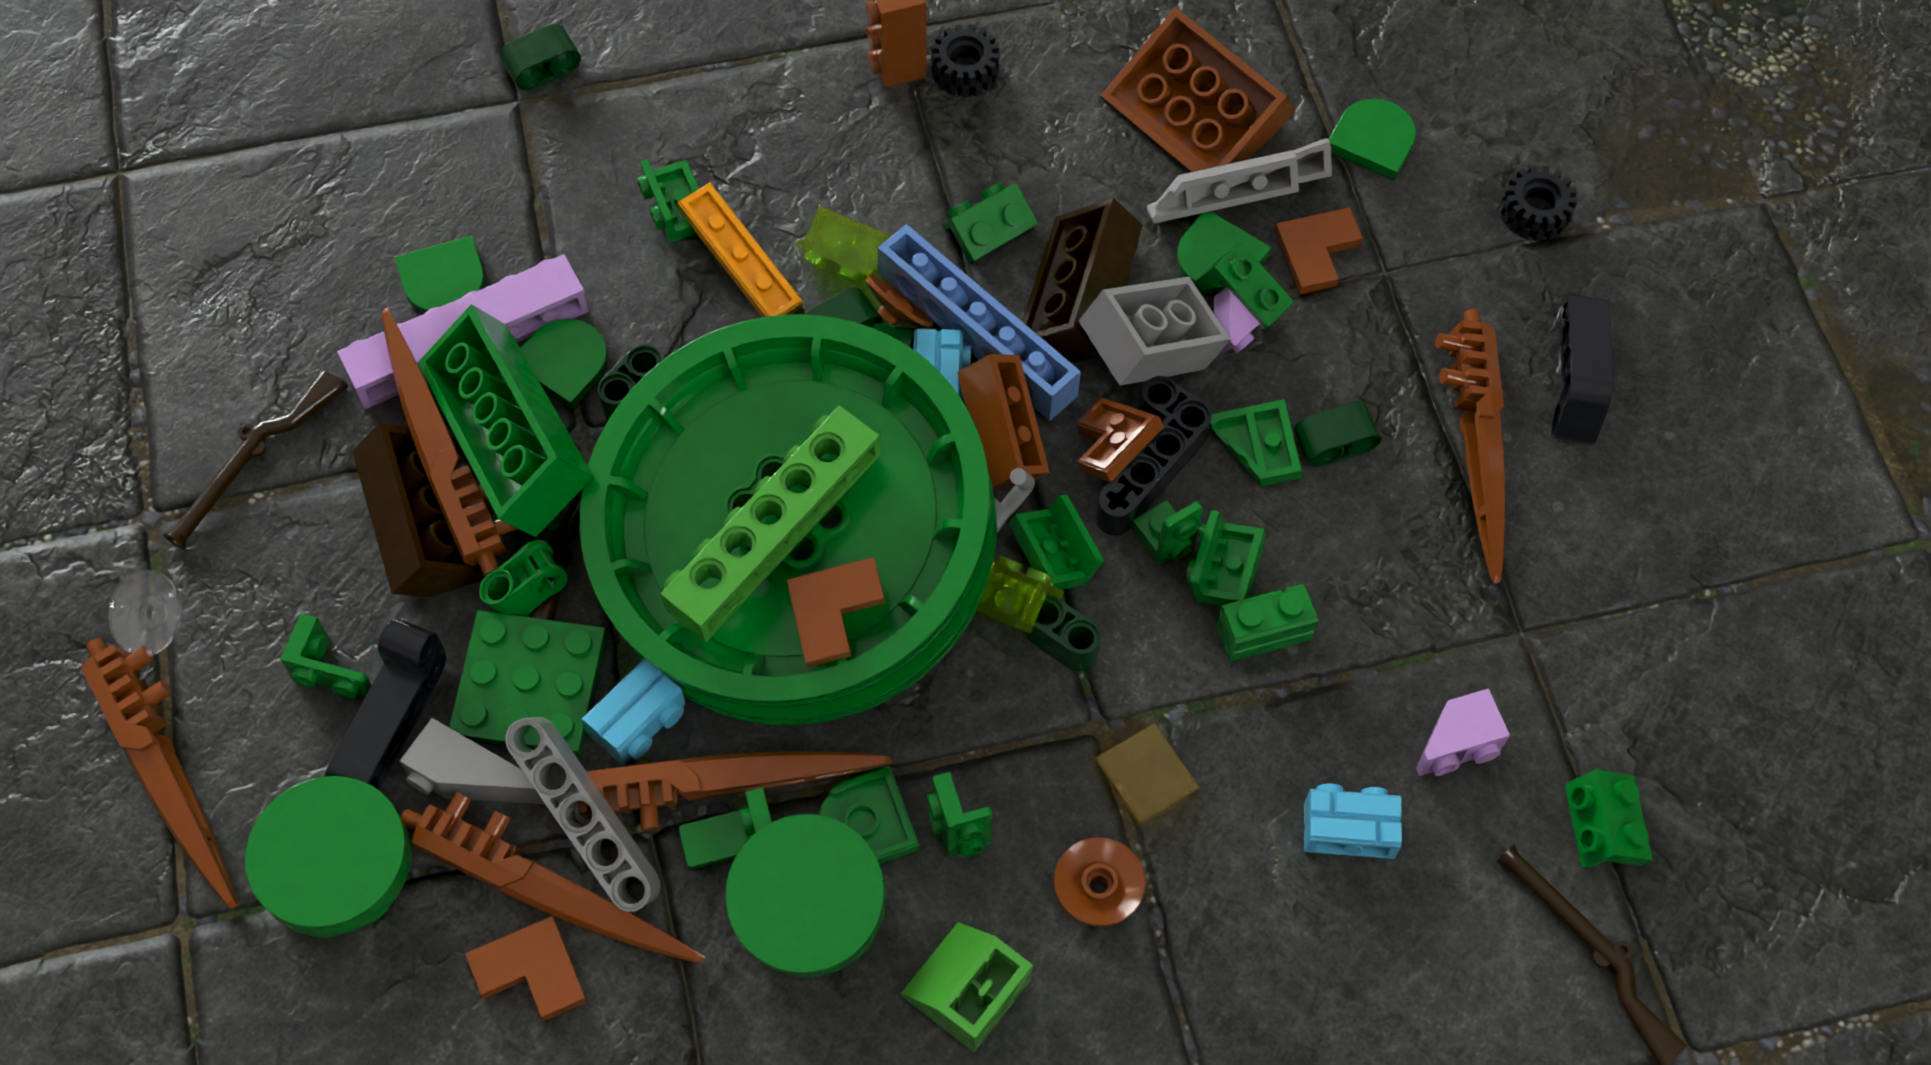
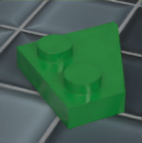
(1260, 441)

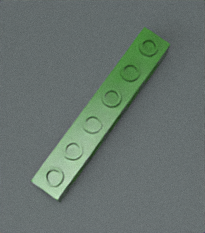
(708, 609)

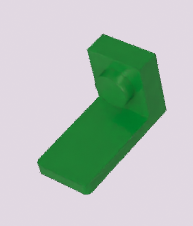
(1249, 283)
(1169, 532)
(300, 659)
(724, 835)

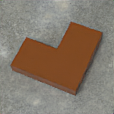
(1308, 244)
(1119, 435)
(822, 600)
(534, 956)

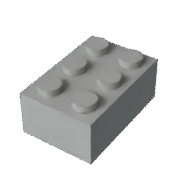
(1154, 330)

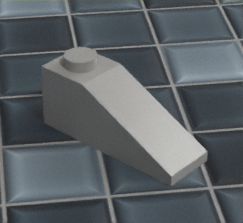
(450, 763)

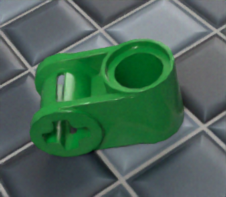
(523, 583)

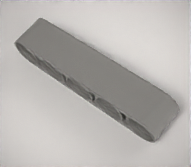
(562, 805)

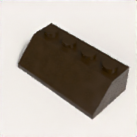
(1083, 256)
(407, 517)

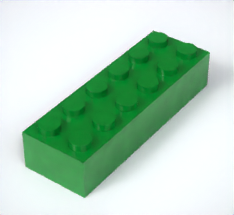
(504, 421)

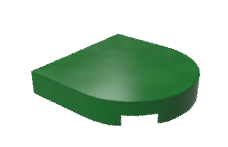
(1374, 136)
(1208, 241)
(440, 273)
(567, 359)
(875, 811)

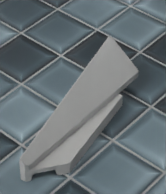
(1242, 182)

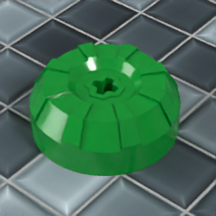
(328, 856)
(806, 895)

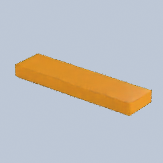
(739, 253)

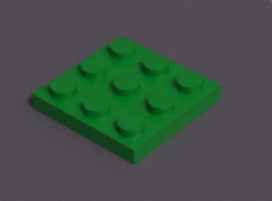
(525, 671)

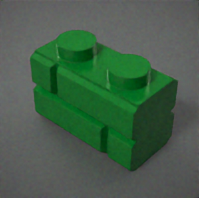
(1267, 622)

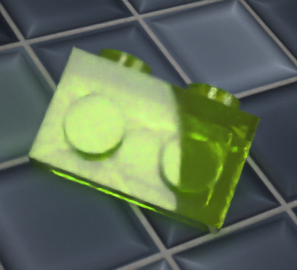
(842, 243)
(1016, 596)

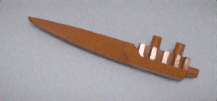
(1481, 395)
(452, 482)
(133, 719)
(702, 777)
(497, 864)

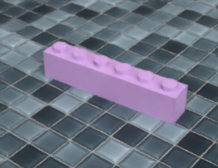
(519, 301)

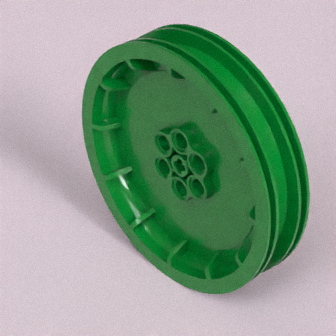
(698, 444)

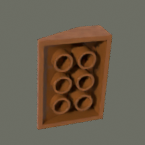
(1197, 97)

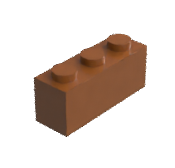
(897, 40)
(1004, 417)

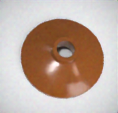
(896, 306)
(1099, 861)

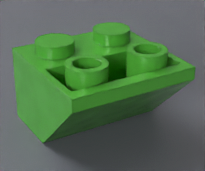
(969, 984)

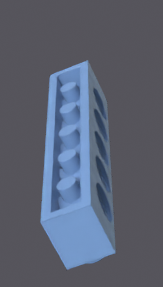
(987, 326)

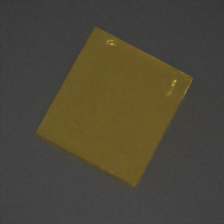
(1147, 774)

